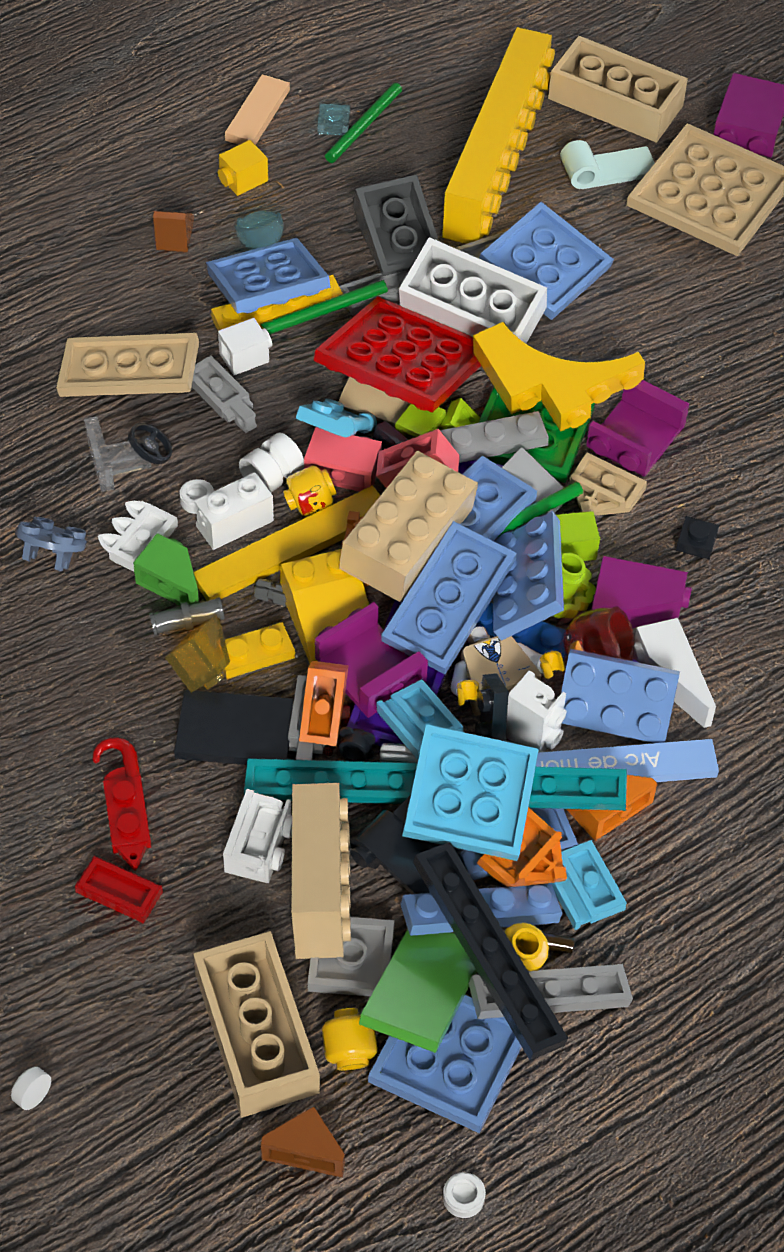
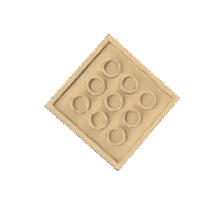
(710, 189)

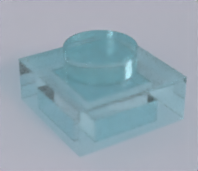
(333, 119)

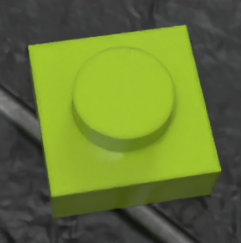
(459, 415)

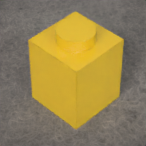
(243, 167)

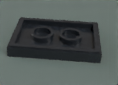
(233, 727)

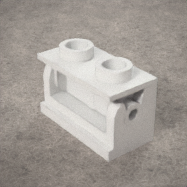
(234, 510)
(535, 714)
(258, 837)

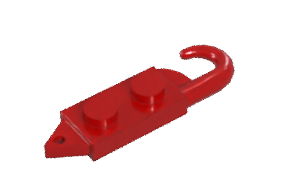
(125, 803)

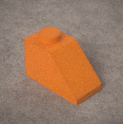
(323, 703)
(600, 822)

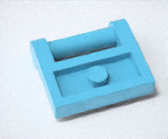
(332, 418)

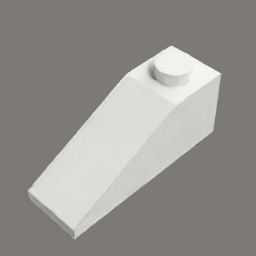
(667, 647)

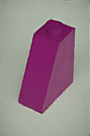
(641, 590)

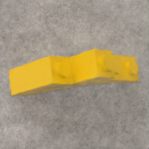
(564, 386)

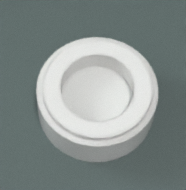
(191, 491)
(30, 1088)
(464, 1195)

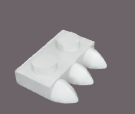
(136, 532)

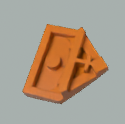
(538, 859)

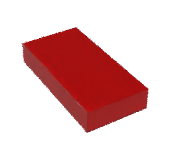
(118, 889)

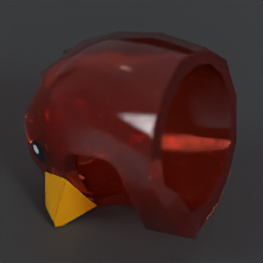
(601, 632)

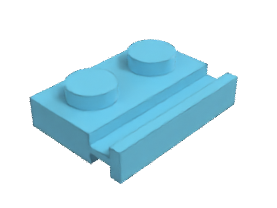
(413, 709)
(589, 889)

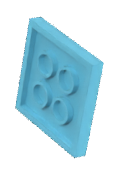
(471, 792)

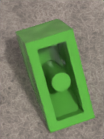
(167, 570)

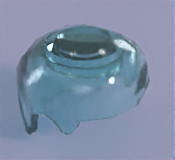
(260, 229)

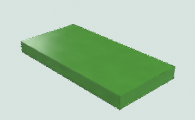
(420, 990)

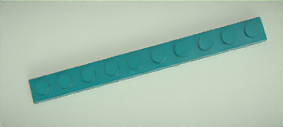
(394, 781)

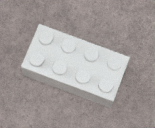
(471, 292)

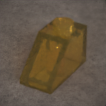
(201, 656)

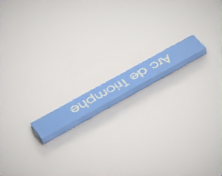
(658, 761)

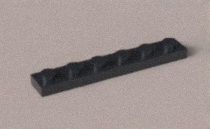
(490, 951)

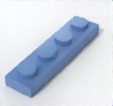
(509, 905)

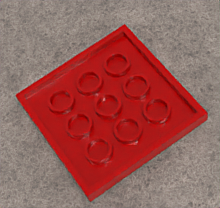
(401, 354)

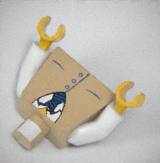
(503, 657)

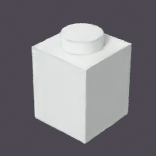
(244, 346)

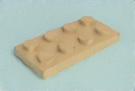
(128, 364)

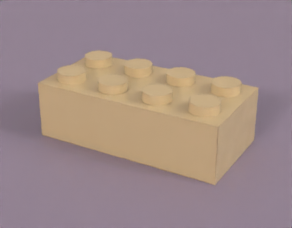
(617, 88)
(407, 525)
(320, 871)
(256, 1024)

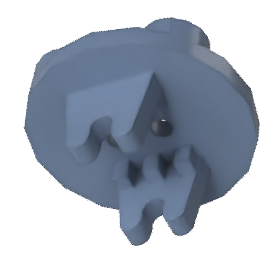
(45, 535)

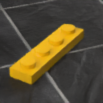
(226, 316)

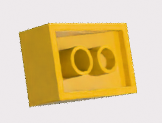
(319, 595)

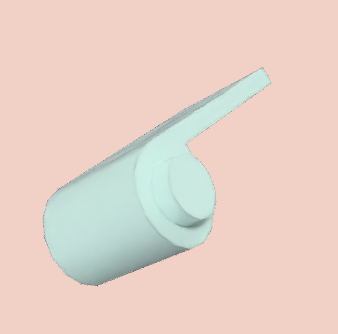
(604, 169)

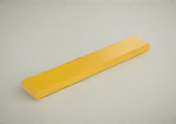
(283, 546)

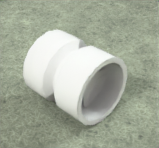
(276, 459)

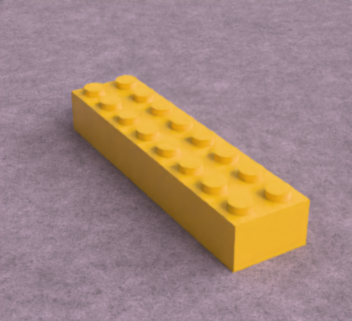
(498, 137)

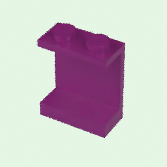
(751, 114)
(639, 427)
(374, 666)

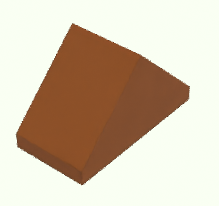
(172, 230)
(305, 1145)

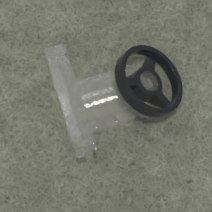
(124, 456)

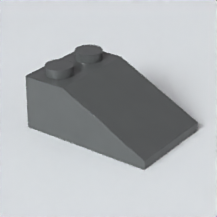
(394, 222)

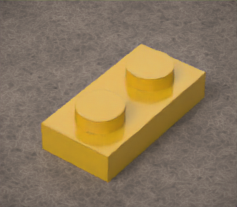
(258, 650)

